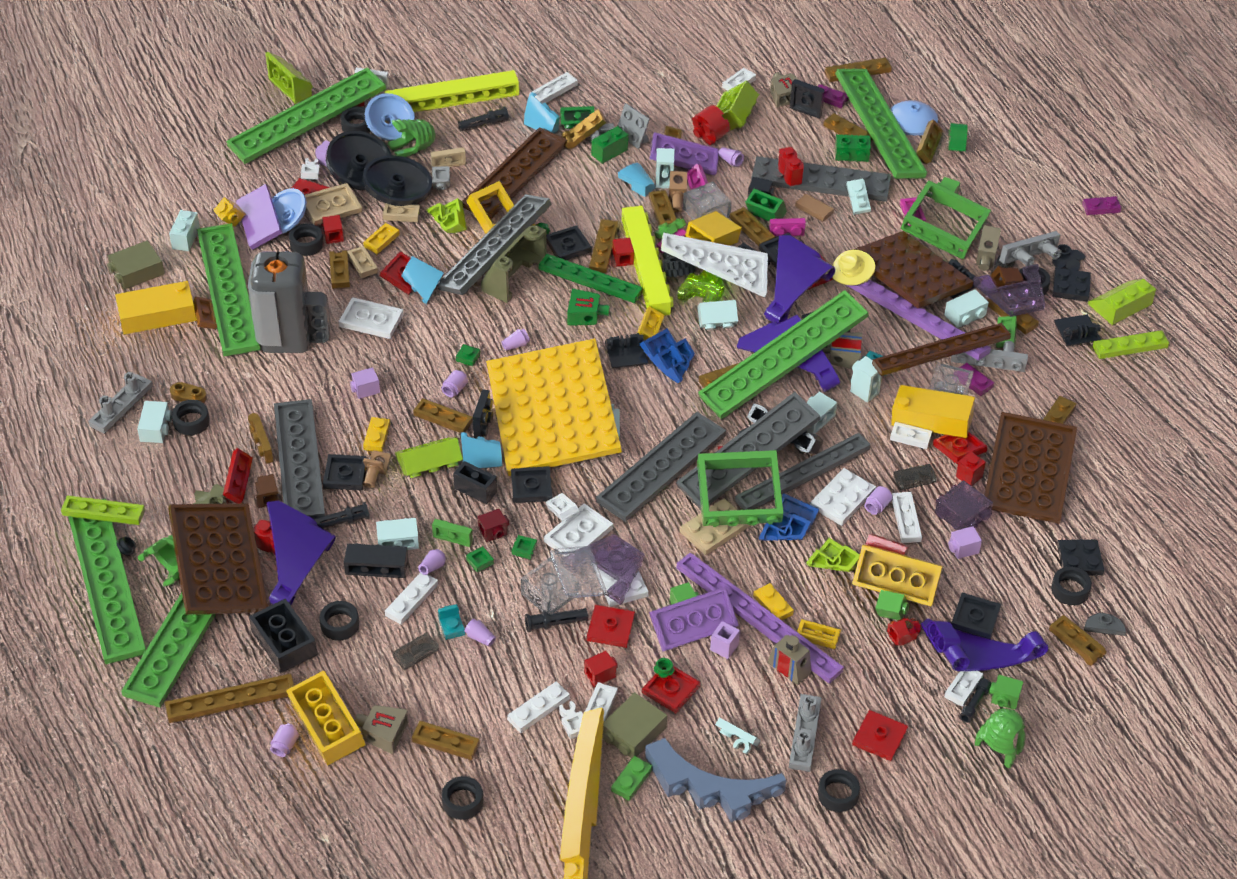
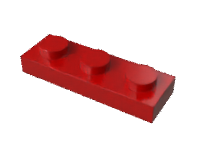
(237, 476)

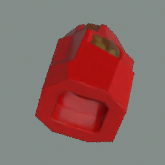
(904, 630)

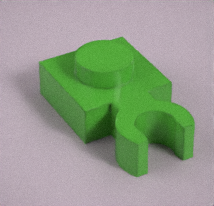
(669, 228)

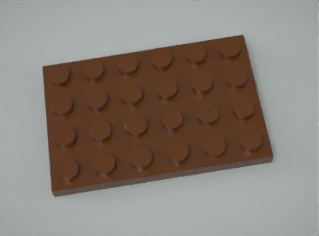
(914, 270)
(1030, 467)
(217, 558)

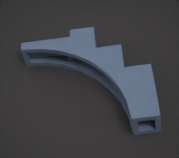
(707, 789)

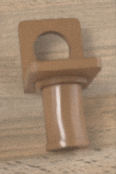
(677, 190)
(375, 467)

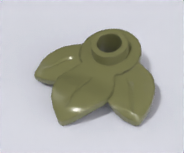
(215, 496)

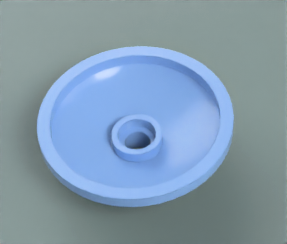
(387, 108)
(913, 116)
(290, 208)

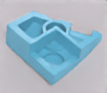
(540, 115)
(638, 178)
(422, 277)
(481, 452)

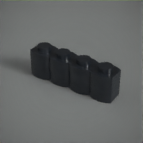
(806, 442)

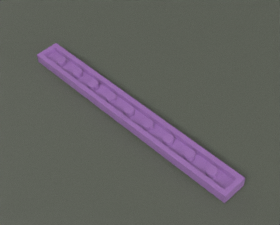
(916, 316)
(757, 615)

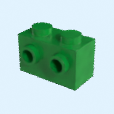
(574, 115)
(609, 144)
(852, 148)
(765, 206)

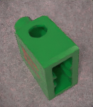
(585, 308)

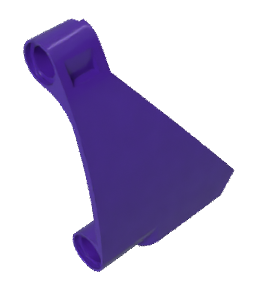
(796, 272)
(817, 364)
(297, 548)
(976, 653)

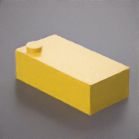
(155, 307)
(934, 410)
(897, 573)
(325, 717)

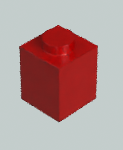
(332, 229)
(623, 252)
(970, 468)
(600, 668)

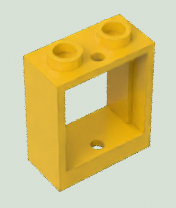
(483, 194)

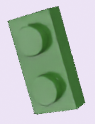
(1011, 325)
(452, 532)
(631, 778)

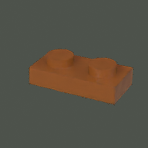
(204, 312)

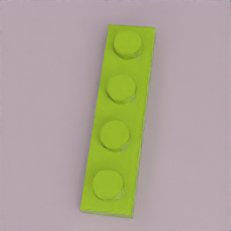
(1130, 344)
(103, 510)

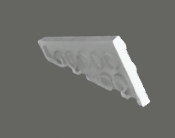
(731, 263)

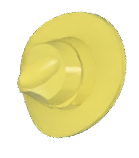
(853, 267)

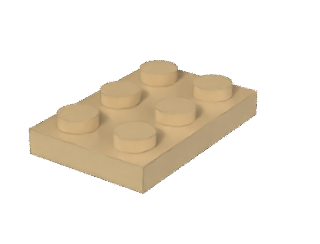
(330, 202)
(709, 537)

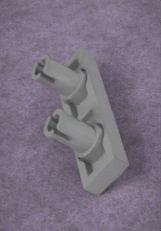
(1026, 249)
(998, 359)
(115, 408)
(805, 732)

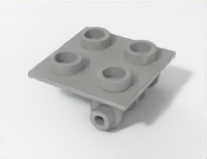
(634, 125)

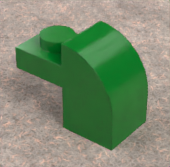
(957, 137)

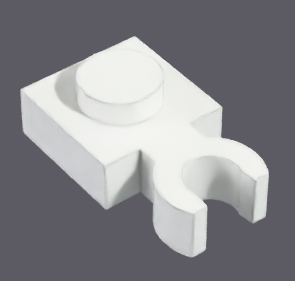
(310, 170)
(571, 720)

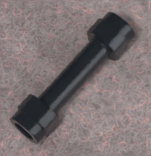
(968, 712)

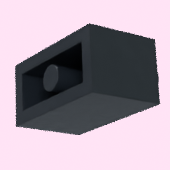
(475, 482)

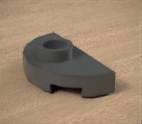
(1105, 624)

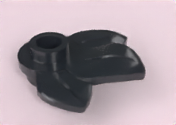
(1068, 258)

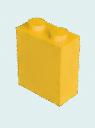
(714, 228)

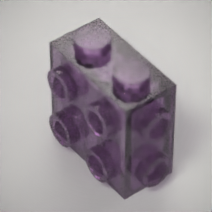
(963, 506)

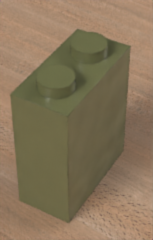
(135, 265)
(634, 725)

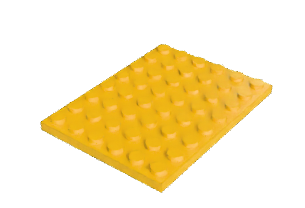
(553, 406)

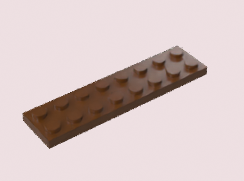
(520, 167)

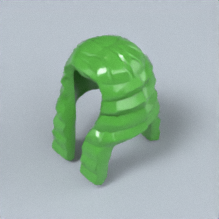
(412, 129)
(165, 554)
(1000, 732)

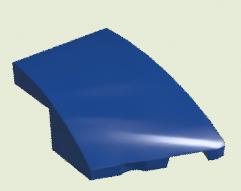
(668, 355)
(795, 522)

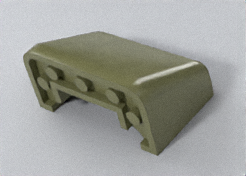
(525, 250)

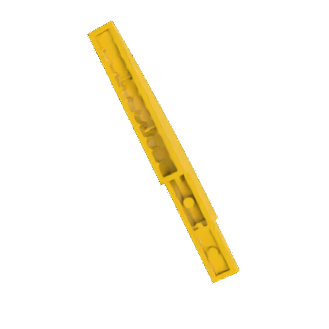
(582, 796)

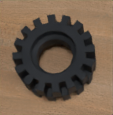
(676, 267)

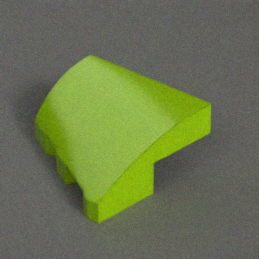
(449, 216)
(834, 557)

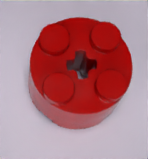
(710, 124)

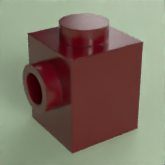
(493, 525)

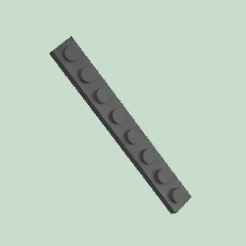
(804, 471)

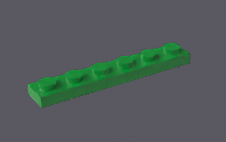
(590, 278)

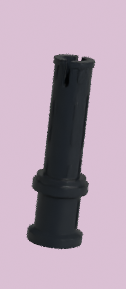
(493, 117)
(348, 512)
(546, 620)

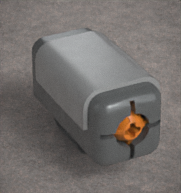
(282, 308)

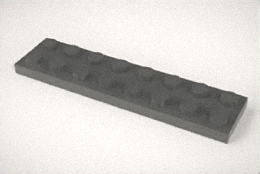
(825, 178)
(493, 244)
(768, 433)
(299, 457)
(660, 466)

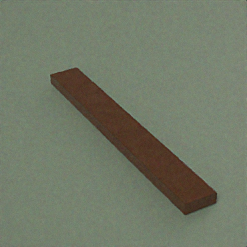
(941, 349)

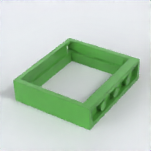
(937, 236)
(739, 460)

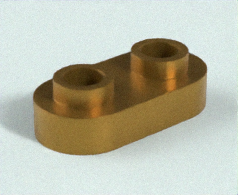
(183, 391)

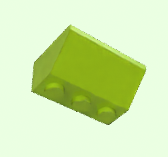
(288, 78)
(737, 104)
(1124, 300)
(429, 456)

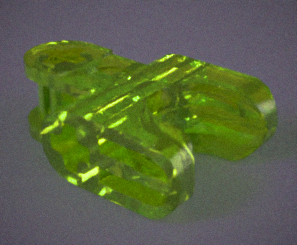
(705, 286)

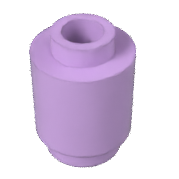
(454, 383)
(878, 500)
(284, 740)

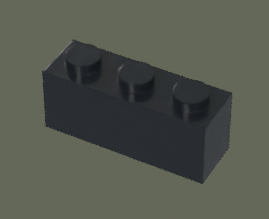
(376, 560)

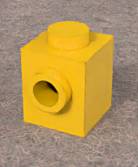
(229, 212)

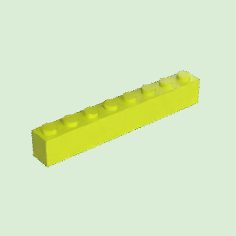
(460, 91)
(646, 260)

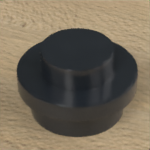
(126, 545)

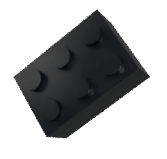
(283, 635)

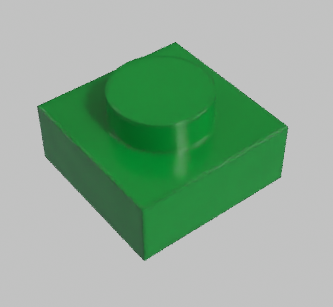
(468, 355)
(524, 547)
(479, 559)

